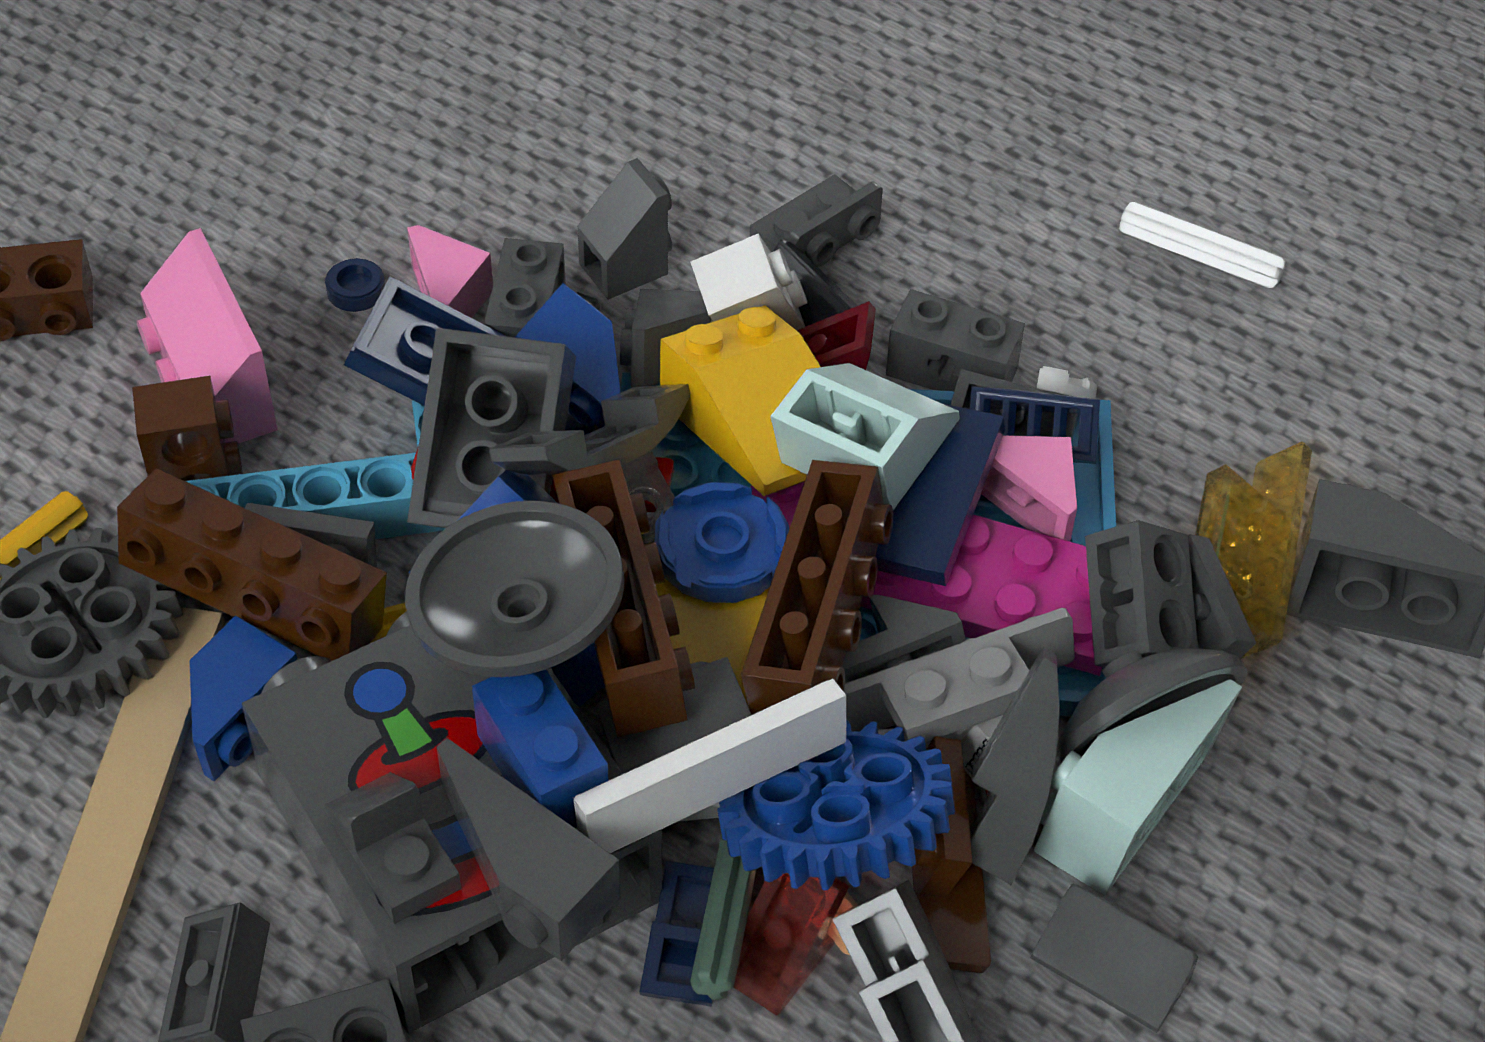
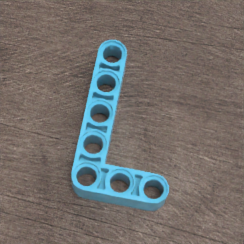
(353, 489)

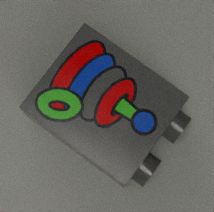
(383, 711)

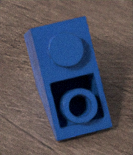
(590, 336)
(223, 676)

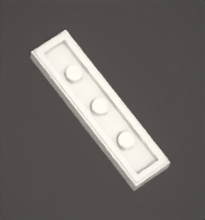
(713, 768)

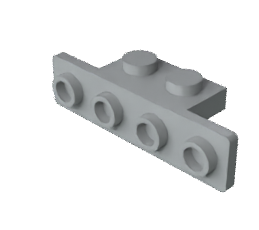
(960, 682)

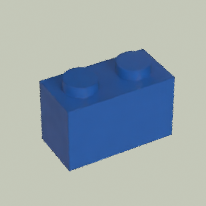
(538, 740)

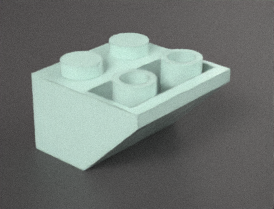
(861, 420)

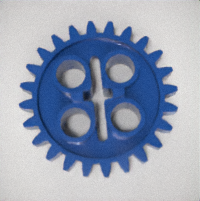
(843, 810)

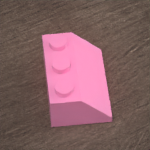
(205, 333)

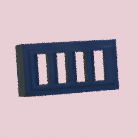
(1010, 400)

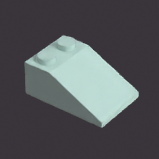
(1125, 785)

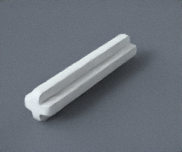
(1202, 245)

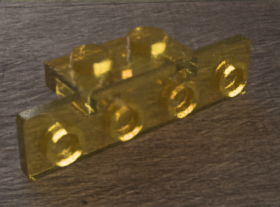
(1258, 535)

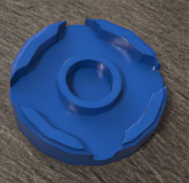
(720, 542)

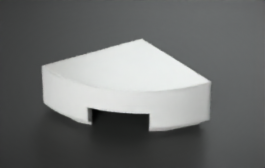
(1058, 382)

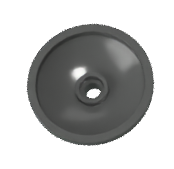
(514, 588)
(1144, 685)

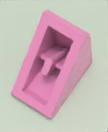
(450, 270)
(1035, 483)

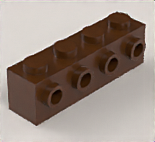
(250, 566)
(819, 584)
(635, 651)

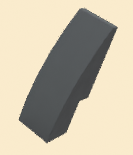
(1017, 772)
(904, 970)

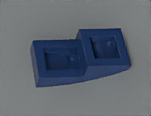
(677, 934)

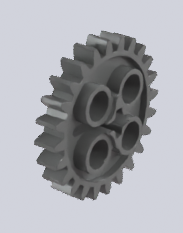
(118, 607)

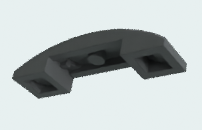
(632, 428)

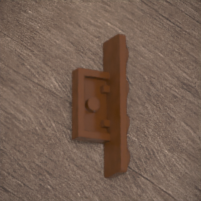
(947, 879)

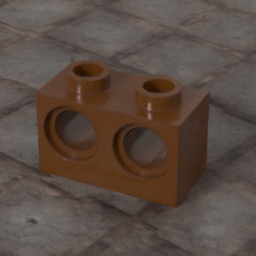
(45, 289)
(185, 430)

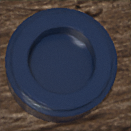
(354, 284)

